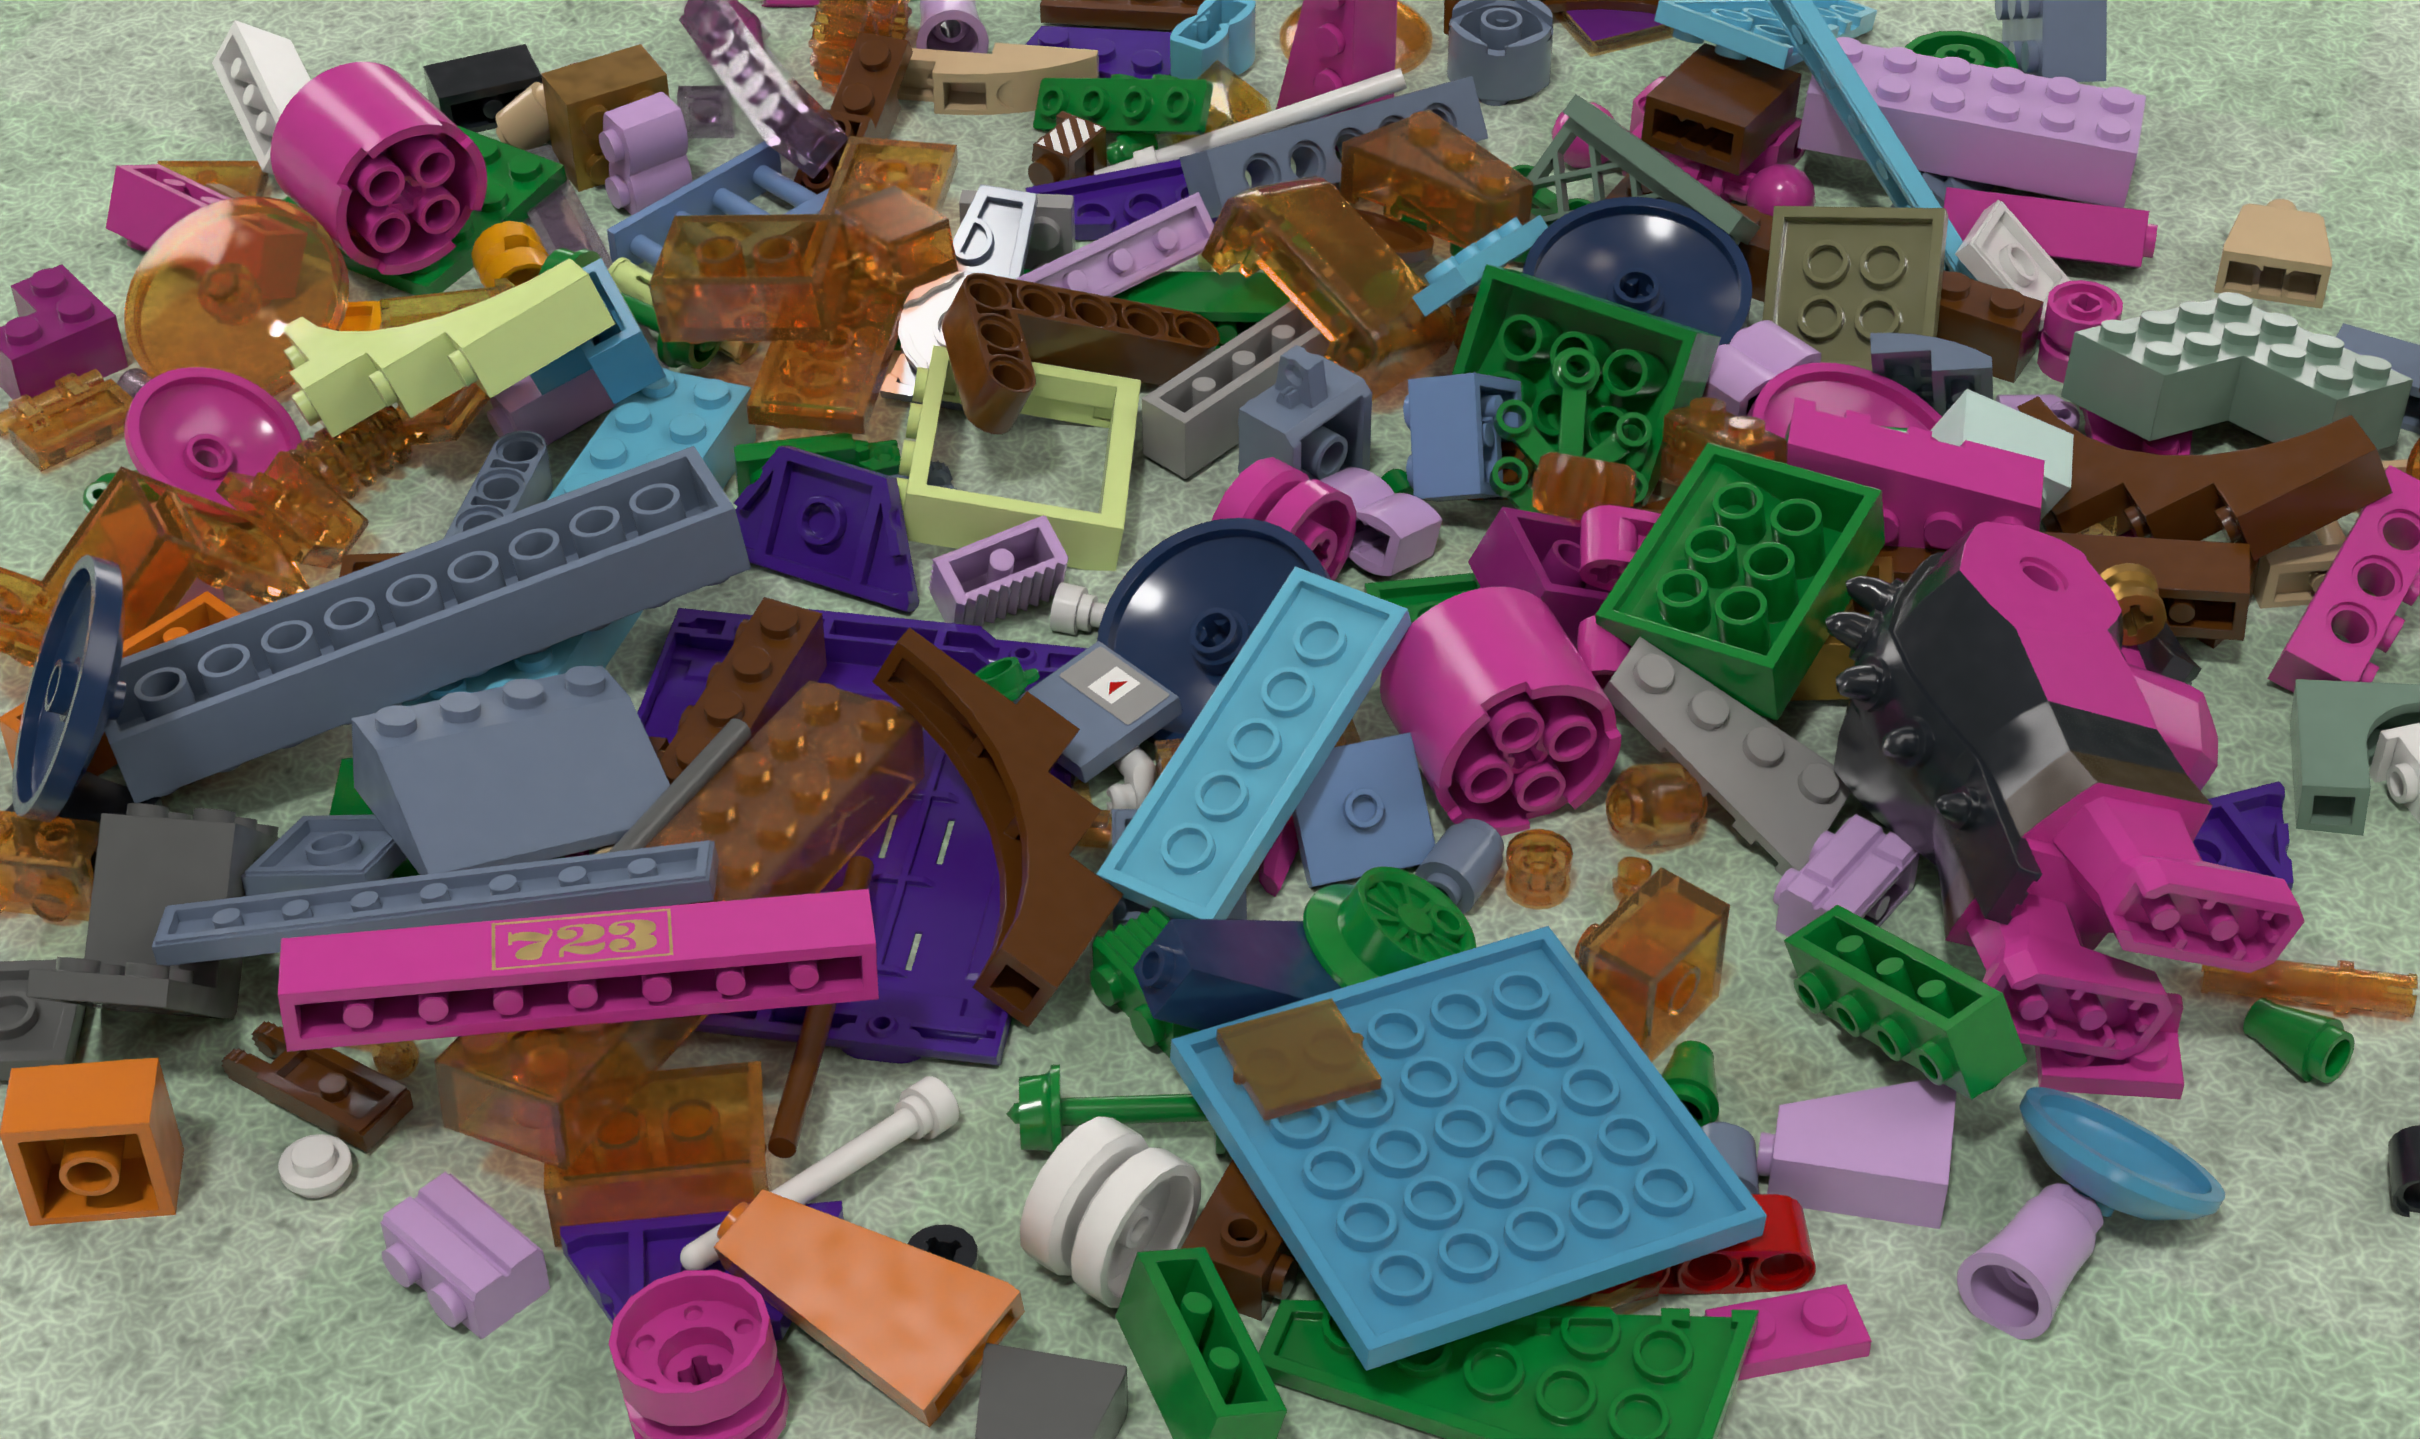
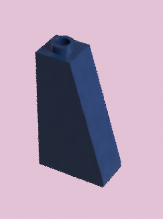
(1227, 970)

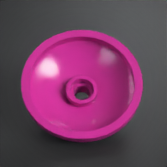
(201, 425)

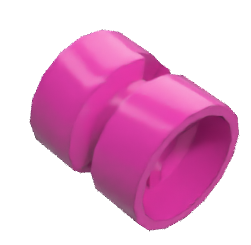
(2071, 309)

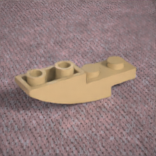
(991, 82)

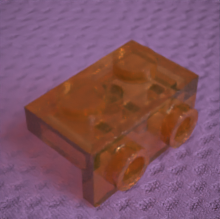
(47, 866)

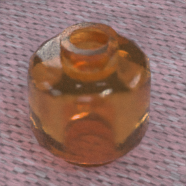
(1656, 805)

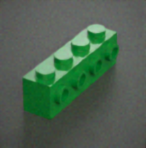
(1905, 1002)

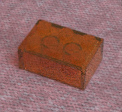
(752, 278)
(676, 1149)

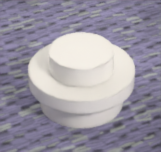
(315, 1165)

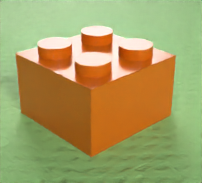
(92, 1141)

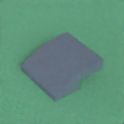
(1932, 367)

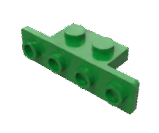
(1127, 103)

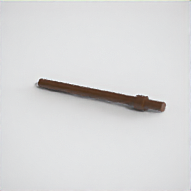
(810, 1045)

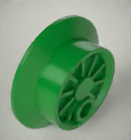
(1383, 925)

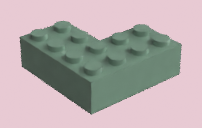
(2230, 365)

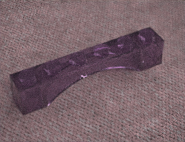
(767, 93)

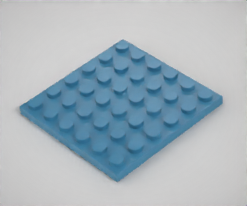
(1495, 1168)

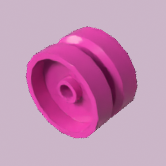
(1302, 506)

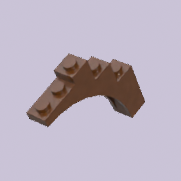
(2251, 494)
(1034, 820)

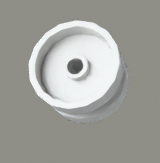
(1103, 1203)

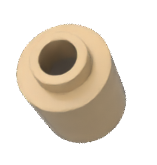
(525, 120)

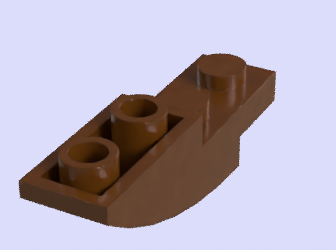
(865, 98)

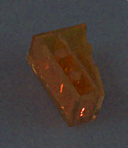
(1435, 177)

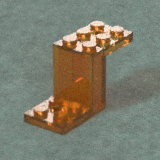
(161, 545)

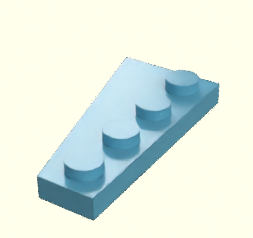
(1465, 269)

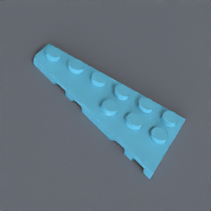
(1753, 29)

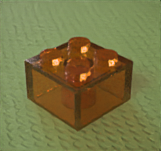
(1658, 958)

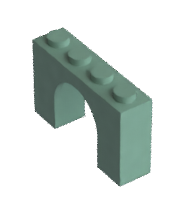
(2334, 745)

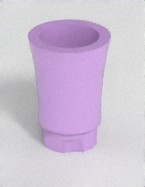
(951, 26)
(2031, 1262)

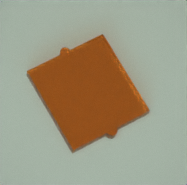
(1298, 1059)

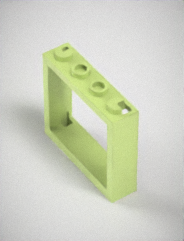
(963, 517)

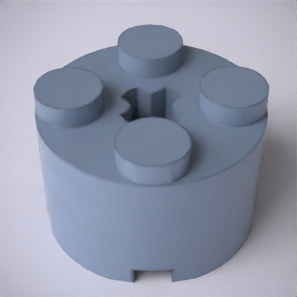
(1502, 47)

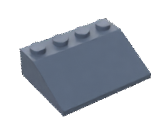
(508, 771)

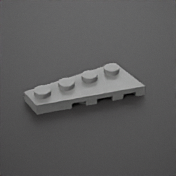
(1751, 767)

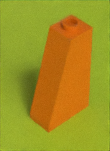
(874, 1302)

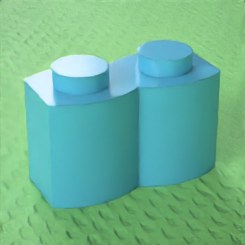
(1218, 32)

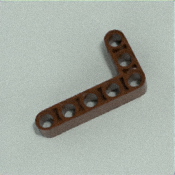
(1007, 323)

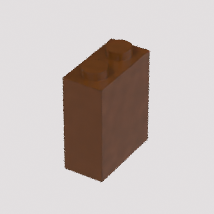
(1720, 109)

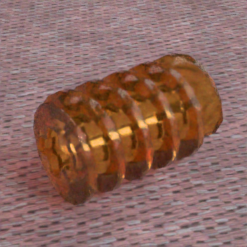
(357, 453)

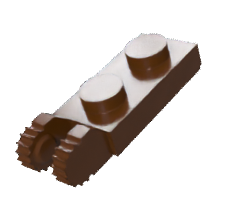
(321, 1087)

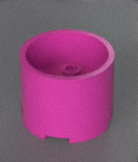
(378, 167)
(1500, 709)

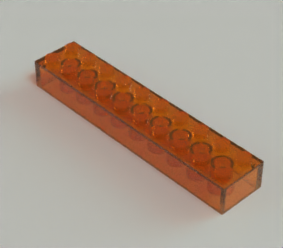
(781, 826)

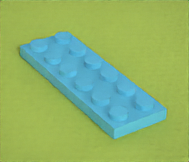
(1255, 748)

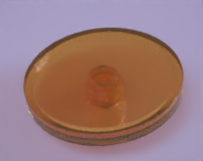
(229, 284)

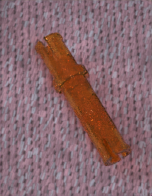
(2319, 985)

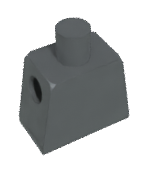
(1049, 1396)

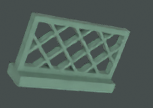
(1637, 159)

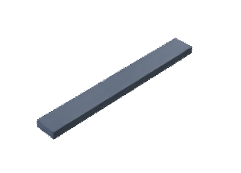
(502, 892)

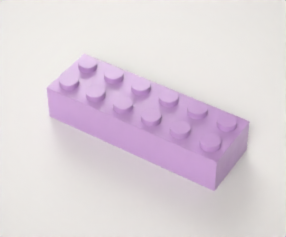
(1990, 124)

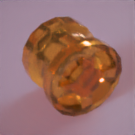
(1538, 869)

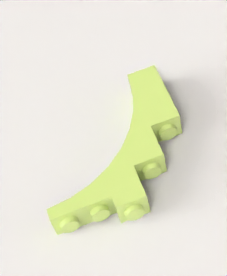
(419, 364)

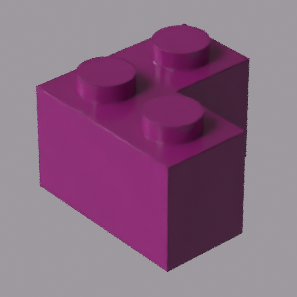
(57, 333)

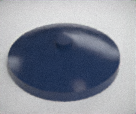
(1650, 260)
(1196, 604)
(71, 689)

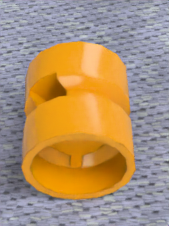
(508, 252)

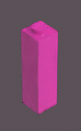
(2064, 227)

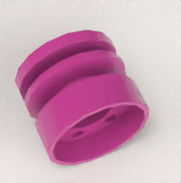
(699, 1360)

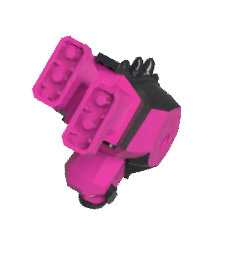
(2047, 783)

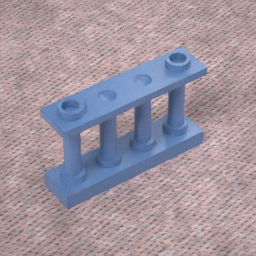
(715, 193)

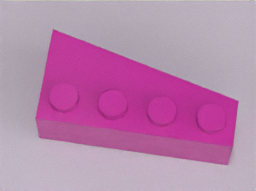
(1338, 47)
(1927, 486)

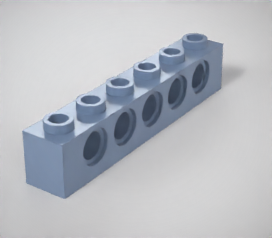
(1311, 144)

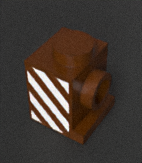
(1062, 150)

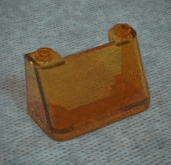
(1335, 275)

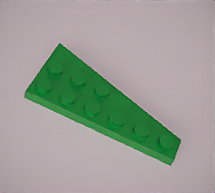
(1533, 1377)

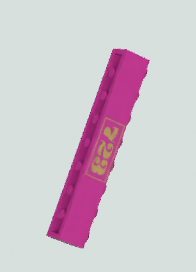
(576, 969)

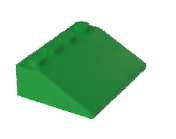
(1642, 358)
(1747, 572)

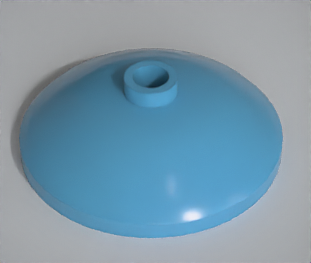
(2117, 1159)

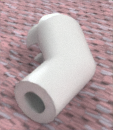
(1138, 780)

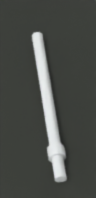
(1278, 119)

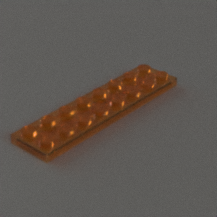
(839, 380)

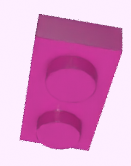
(1802, 1331)

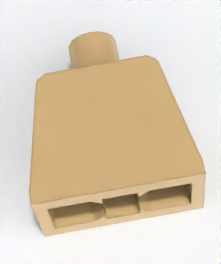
(2276, 255)

